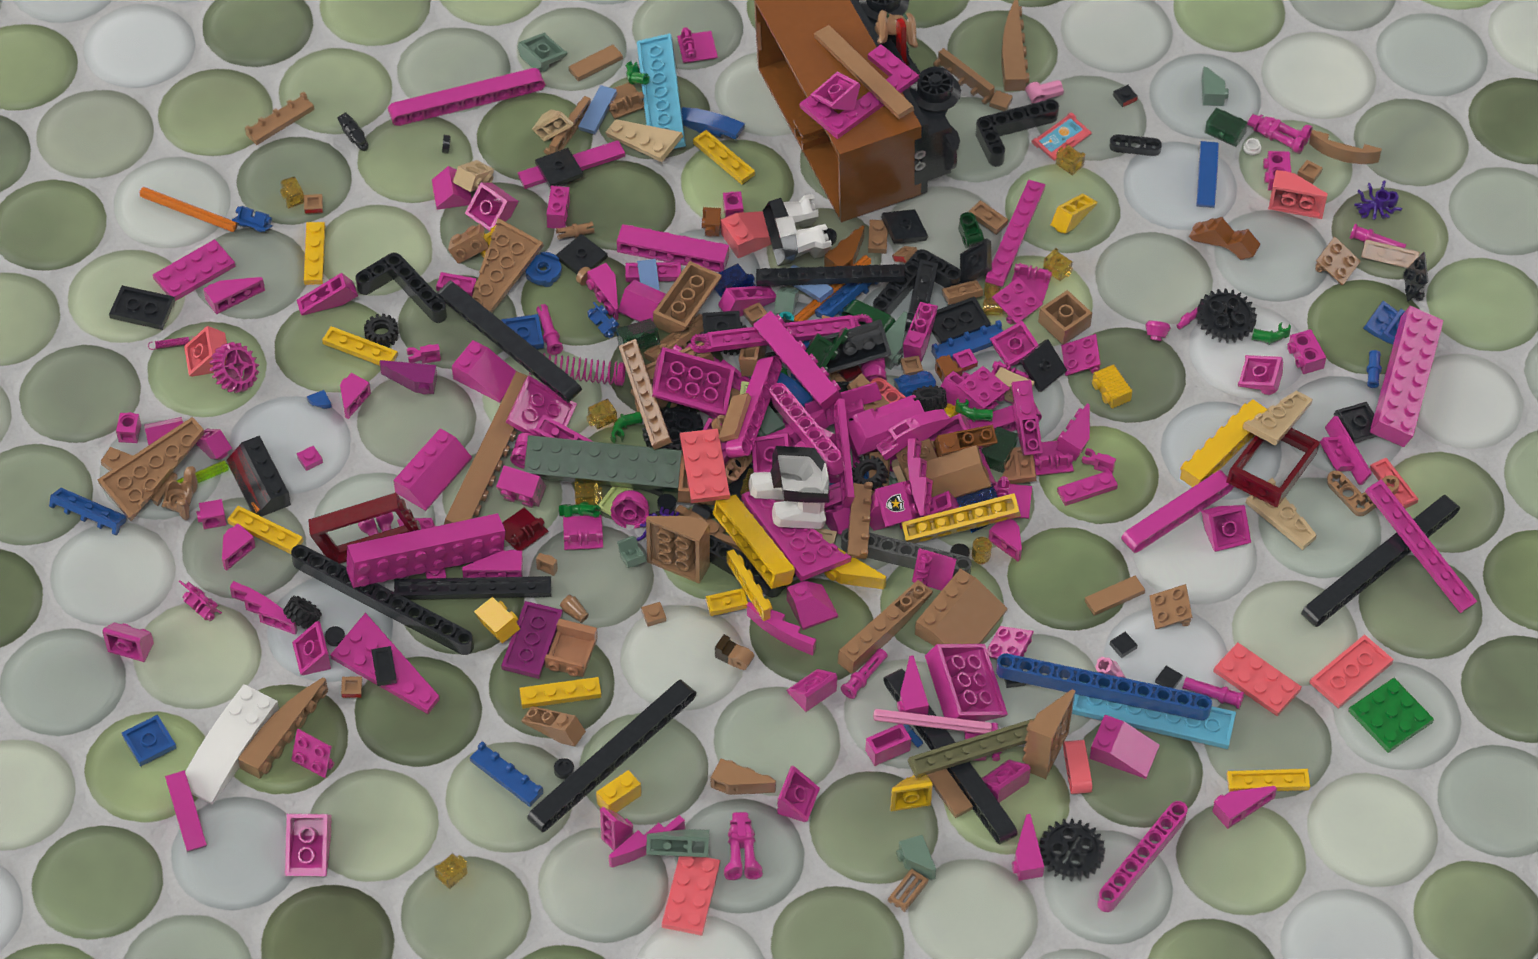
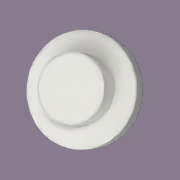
(1252, 146)

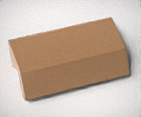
(957, 473)

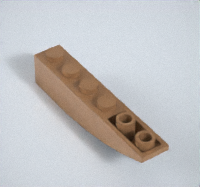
(1013, 52)
(883, 627)
(280, 730)

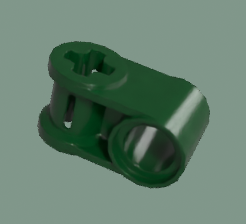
(969, 229)

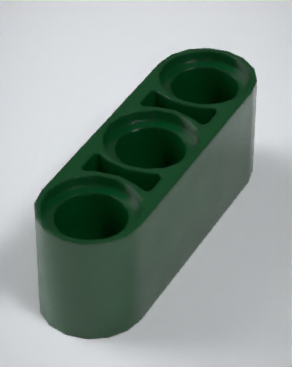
(857, 307)

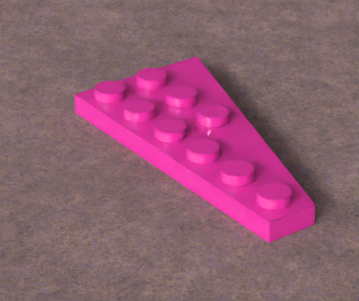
(800, 546)
(356, 654)

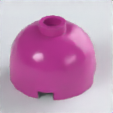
(630, 508)

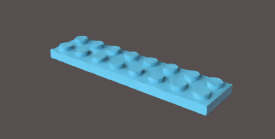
(662, 92)
(1213, 731)

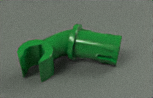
(634, 76)
(1271, 337)
(973, 414)
(624, 421)
(581, 509)

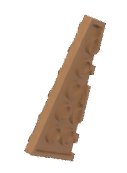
(504, 263)
(142, 475)

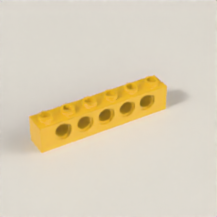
(961, 519)

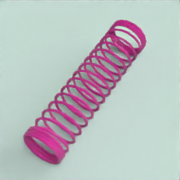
(620, 372)

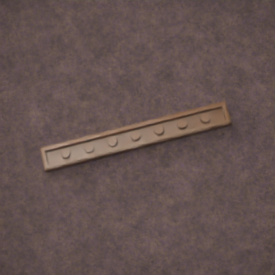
(864, 72)
(643, 389)

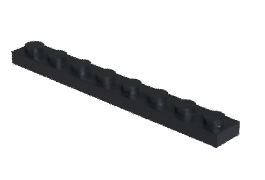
(830, 275)
(473, 587)

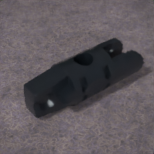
(353, 131)

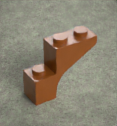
(1219, 233)

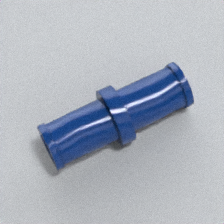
(1374, 369)

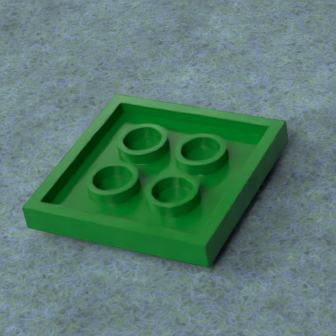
(1391, 715)

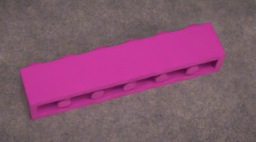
(672, 248)
(796, 359)

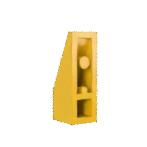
(1072, 213)
(857, 574)

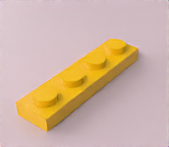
(724, 157)
(314, 253)
(358, 346)
(265, 529)
(747, 582)
(560, 692)
(1282, 779)

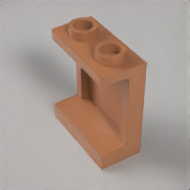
(571, 648)

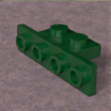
(825, 350)

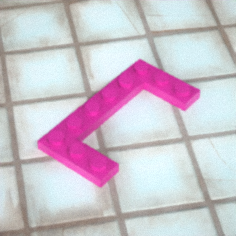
(839, 124)

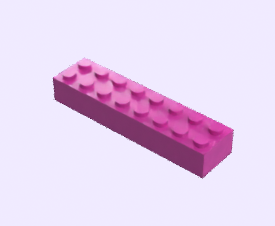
(1406, 376)
(424, 550)

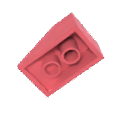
(1296, 196)
(745, 232)

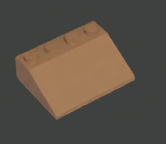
(679, 545)
(960, 613)
(1047, 735)

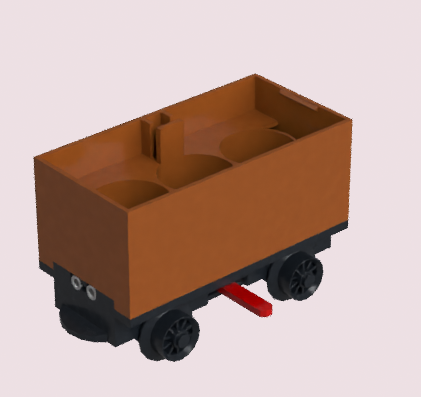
(883, 155)

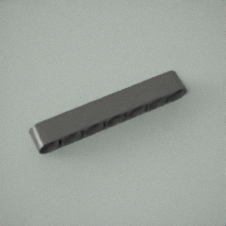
(898, 548)

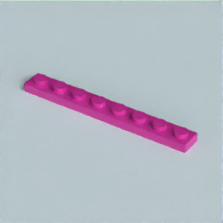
(1015, 233)
(1421, 546)

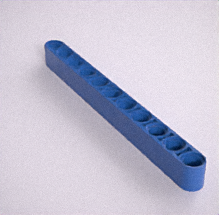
(1113, 685)

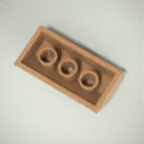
(685, 298)

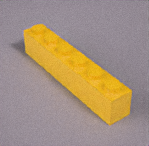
(1222, 446)
(754, 542)

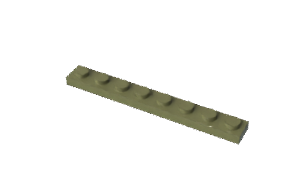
(969, 749)

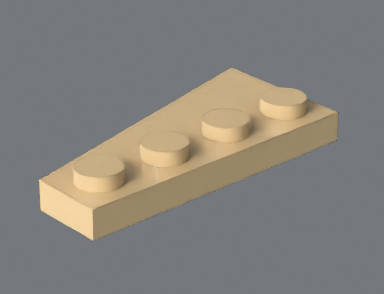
(646, 139)
(1280, 418)
(1284, 519)

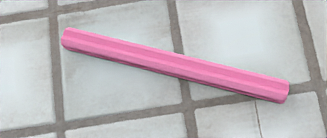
(932, 721)

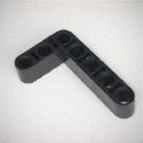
(992, 126)
(398, 269)
(895, 292)
(720, 549)

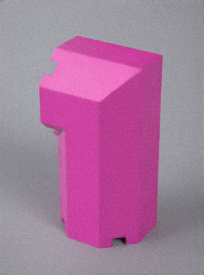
(872, 426)

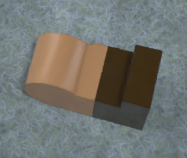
(732, 653)

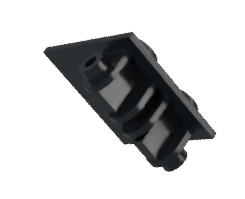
(1416, 278)

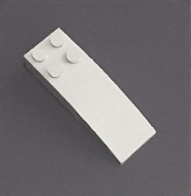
(230, 735)

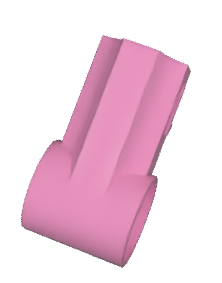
(1040, 92)
(1109, 667)

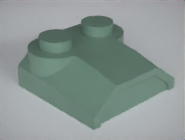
(540, 51)

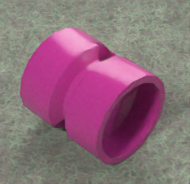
(874, 369)
(519, 452)

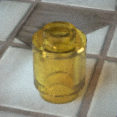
(981, 550)

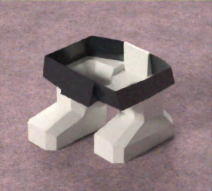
(785, 239)
(801, 481)

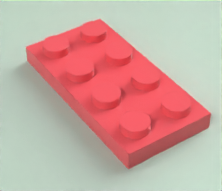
(704, 465)
(1351, 671)
(1257, 679)
(691, 894)

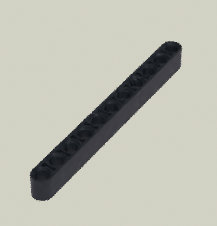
(509, 341)
(1376, 564)
(388, 606)
(611, 756)
(964, 774)

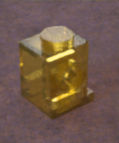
(1070, 159)
(291, 192)
(1058, 265)
(601, 414)
(587, 493)
(448, 875)

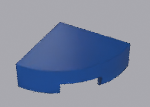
(319, 399)
(914, 737)

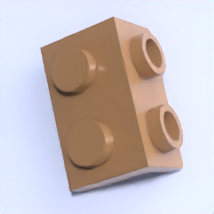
(468, 243)

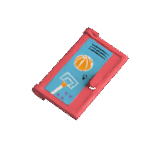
(1065, 132)

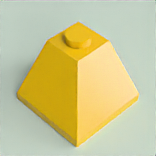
(911, 793)

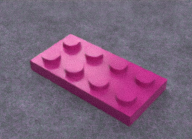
(194, 270)

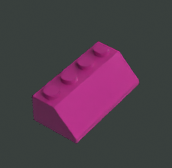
(432, 469)

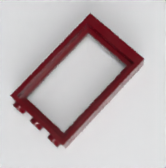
(1262, 489)
(357, 513)

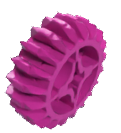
(231, 373)

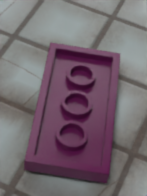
(533, 640)

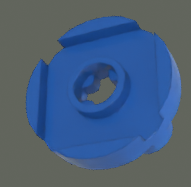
(547, 276)

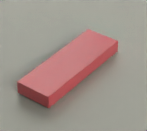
(1404, 495)

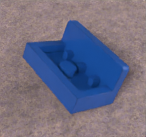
(908, 383)

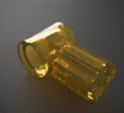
(990, 307)

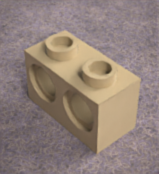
(472, 174)

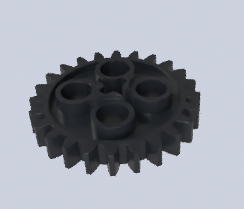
(1226, 315)
(677, 421)
(1088, 859)

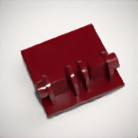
(523, 529)

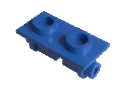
(245, 217)
(599, 315)

